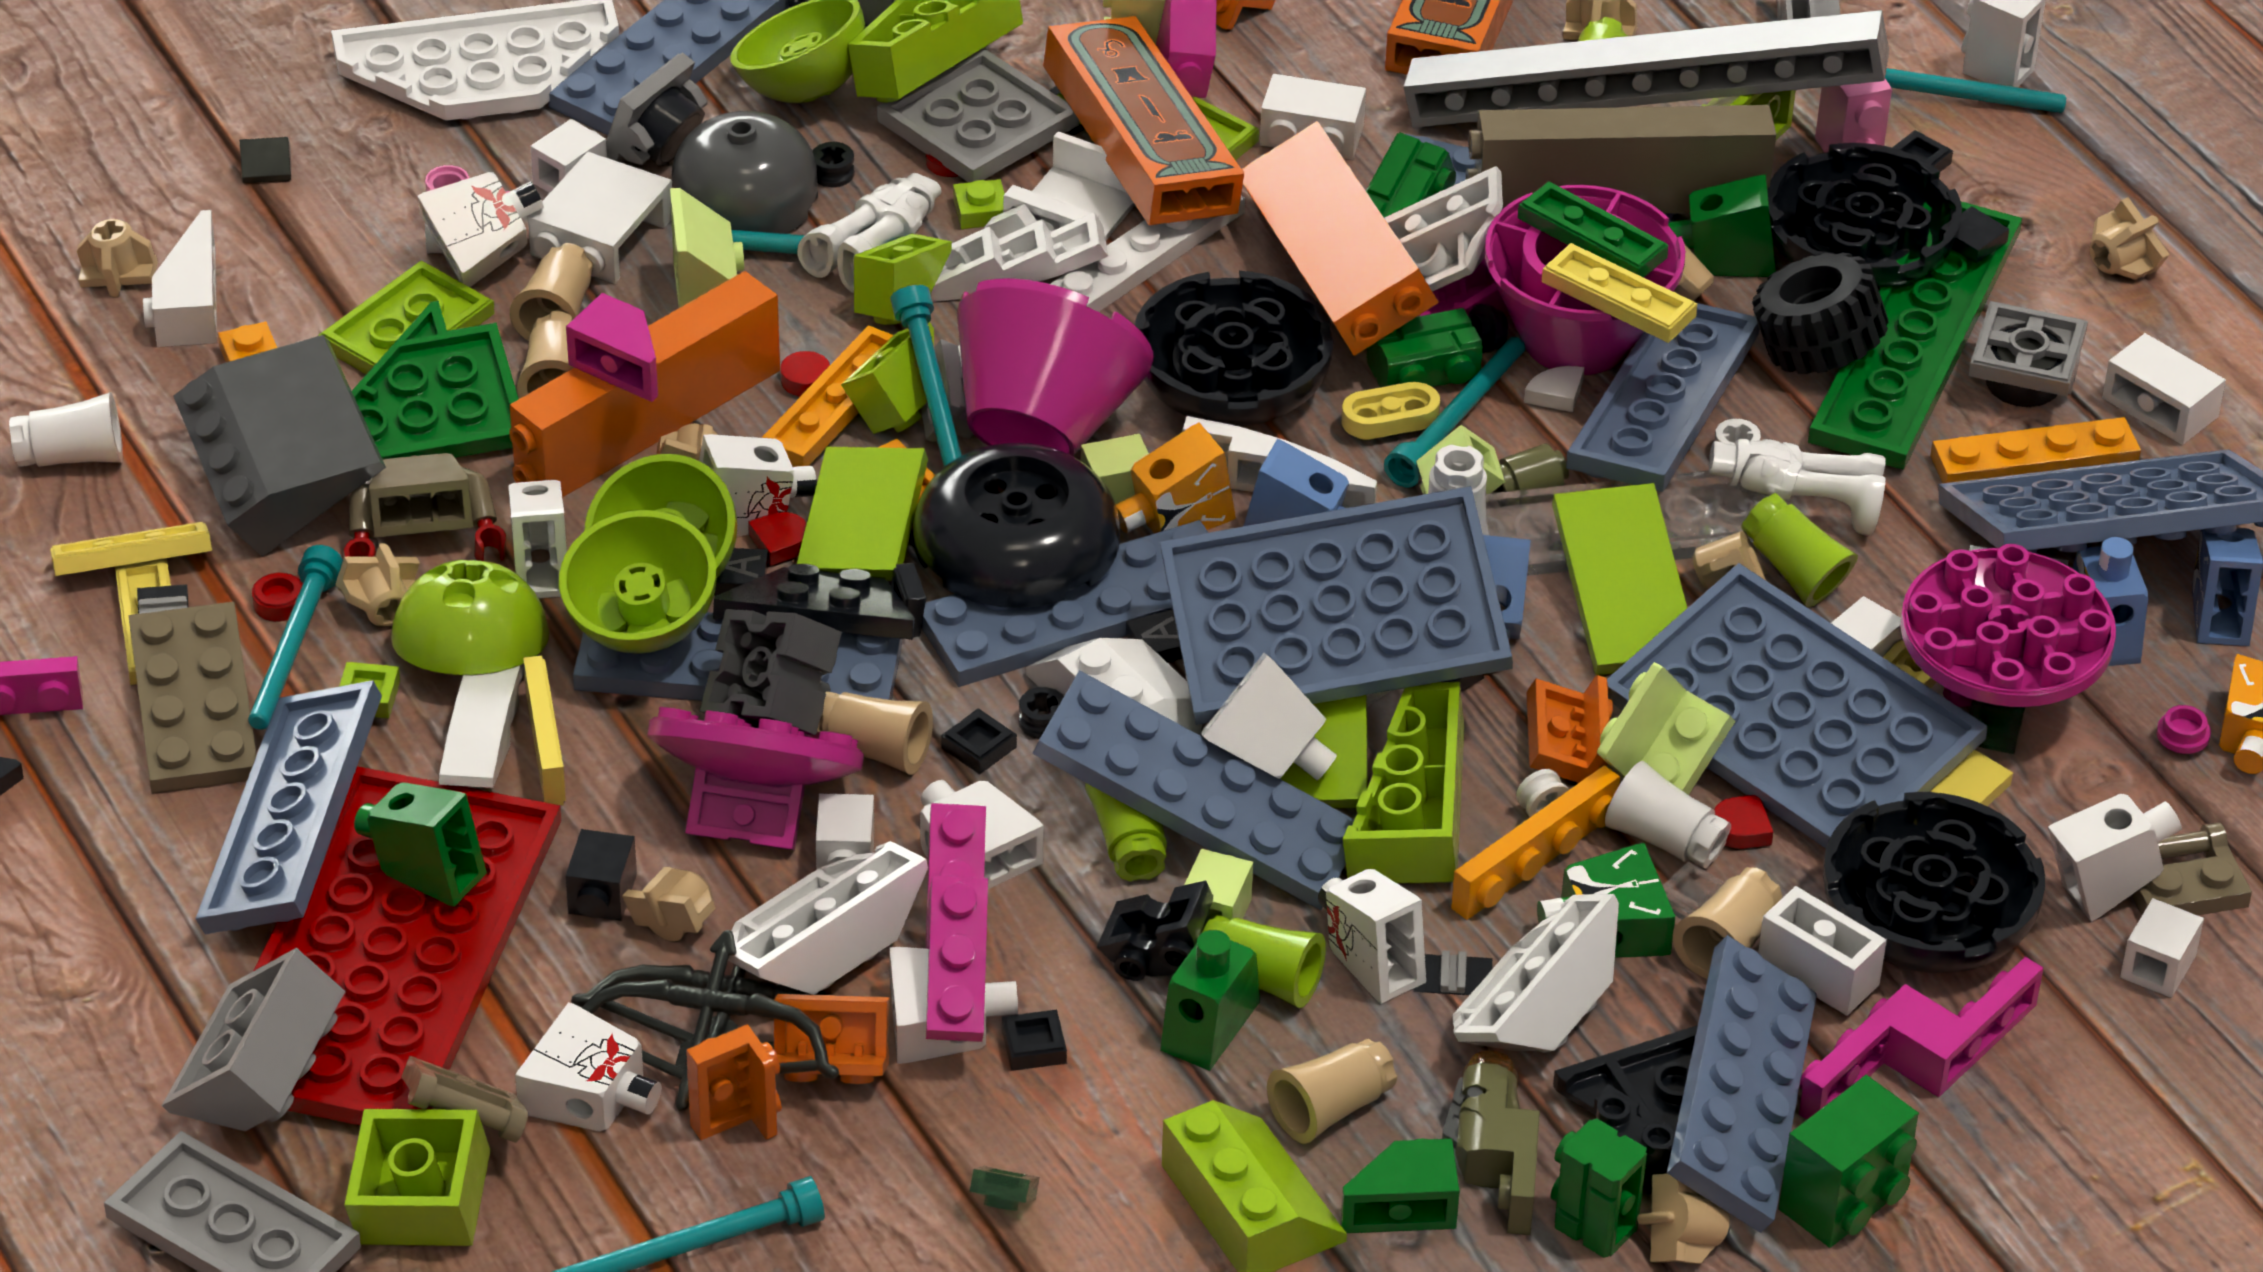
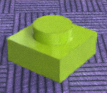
(978, 202)
(384, 676)

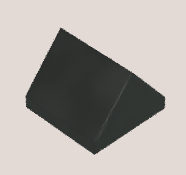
(265, 159)

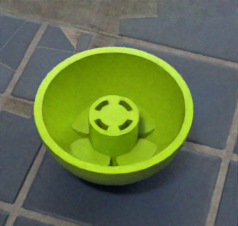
(800, 50)
(675, 487)
(638, 580)
(469, 620)

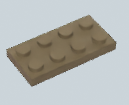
(192, 697)

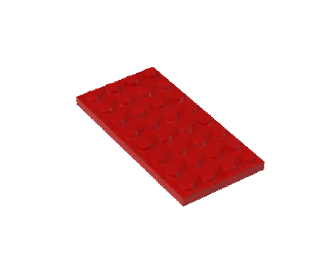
(402, 956)

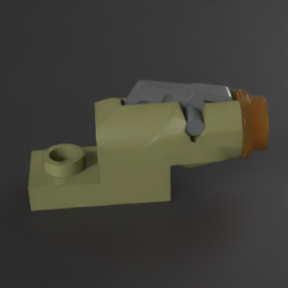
(1494, 1136)

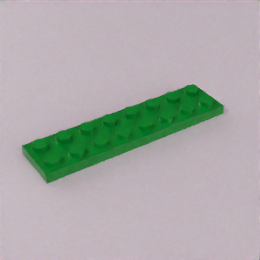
(1891, 392)

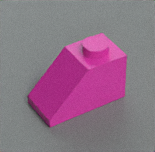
(1189, 42)
(614, 345)

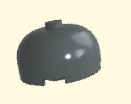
(749, 171)

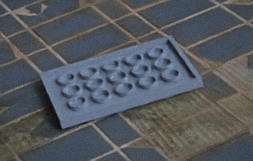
(2110, 501)
(1339, 600)
(1812, 706)

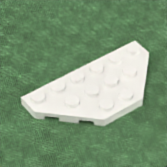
(477, 60)

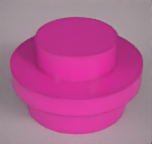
(2184, 730)

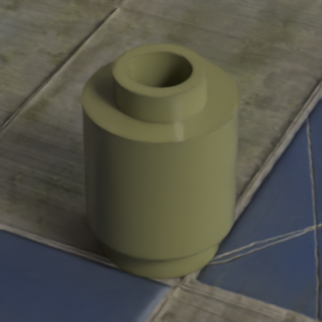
(1533, 469)

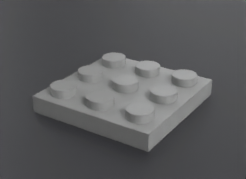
(978, 116)

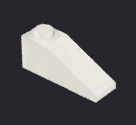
(185, 289)

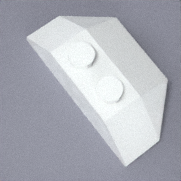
(1450, 228)
(1126, 667)
(830, 919)
(1545, 980)

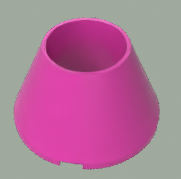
(1551, 323)
(1044, 363)

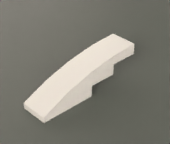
(1024, 254)
(1248, 449)
(480, 728)

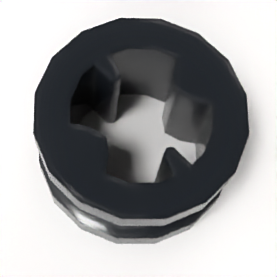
(834, 164)
(1032, 703)

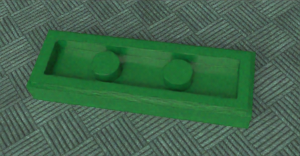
(1592, 229)

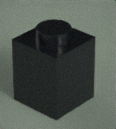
(600, 874)

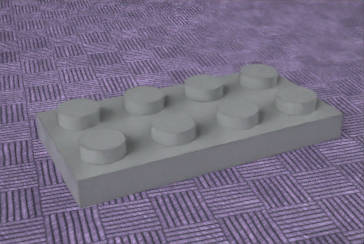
(226, 1215)

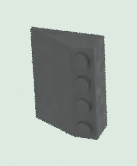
(278, 439)

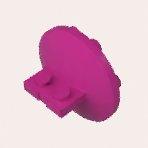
(2007, 627)
(750, 777)

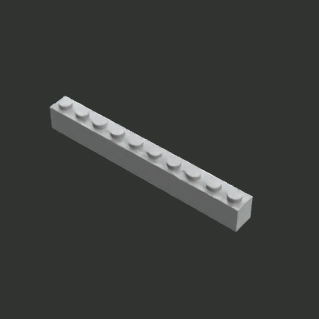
(1650, 68)

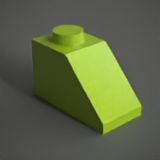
(893, 266)
(889, 385)

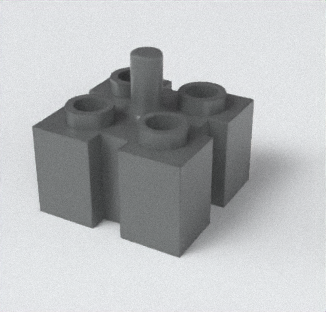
(772, 668)

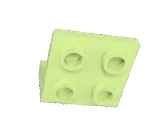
(1664, 729)

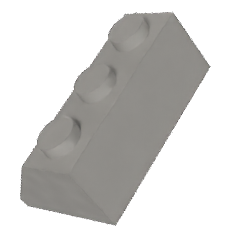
(257, 1045)

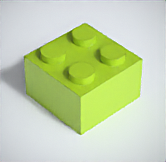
(418, 1177)

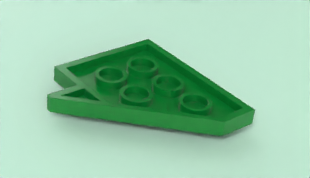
(439, 391)

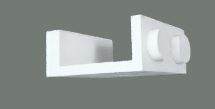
(1074, 188)
(598, 210)

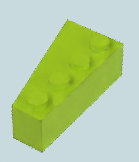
(923, 39)
(1413, 803)

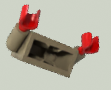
(422, 497)

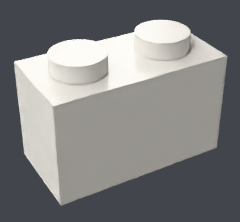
(2002, 40)
(1299, 102)
(2163, 388)
(1823, 949)

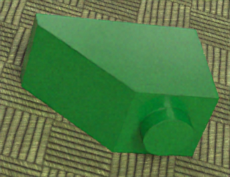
(1404, 1189)

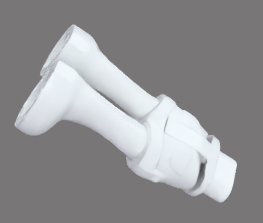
(886, 215)
(1788, 471)

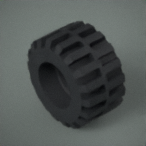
(1820, 313)

